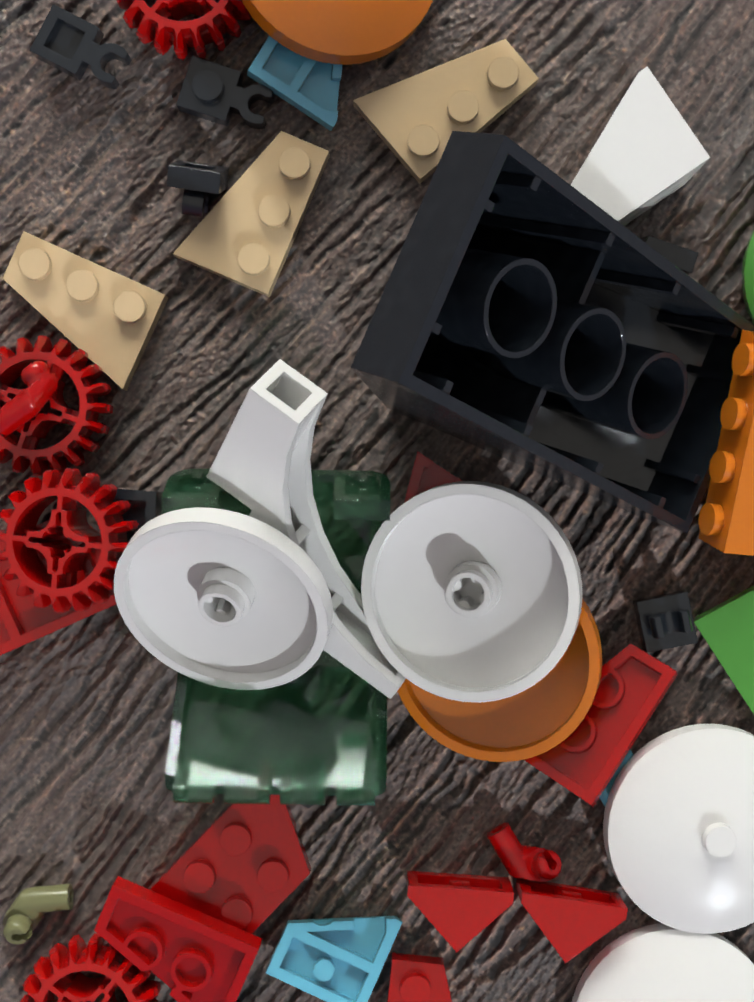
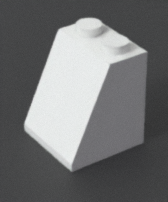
(640, 153)

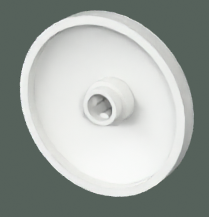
(471, 591)
(223, 598)
(685, 828)
(667, 966)

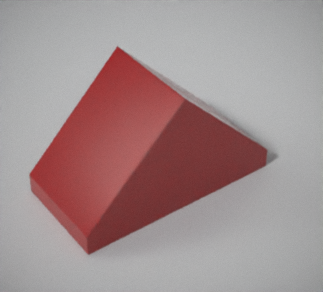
(459, 903)
(570, 914)

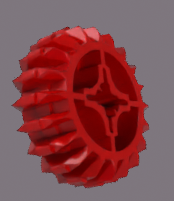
(163, 24)
(84, 421)
(59, 580)
(57, 975)

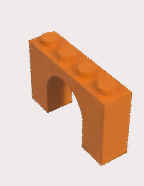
(728, 514)

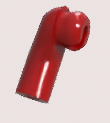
(30, 401)
(521, 860)

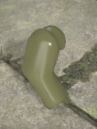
(30, 908)

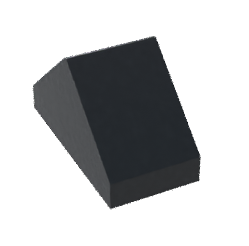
(552, 335)

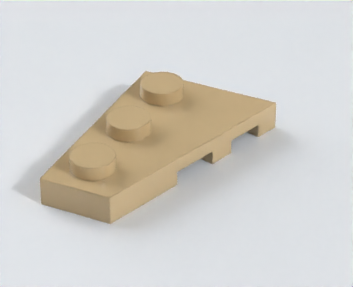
(460, 95)
(259, 216)
(87, 304)

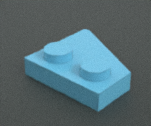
(299, 81)
(334, 955)

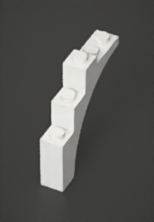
(270, 472)

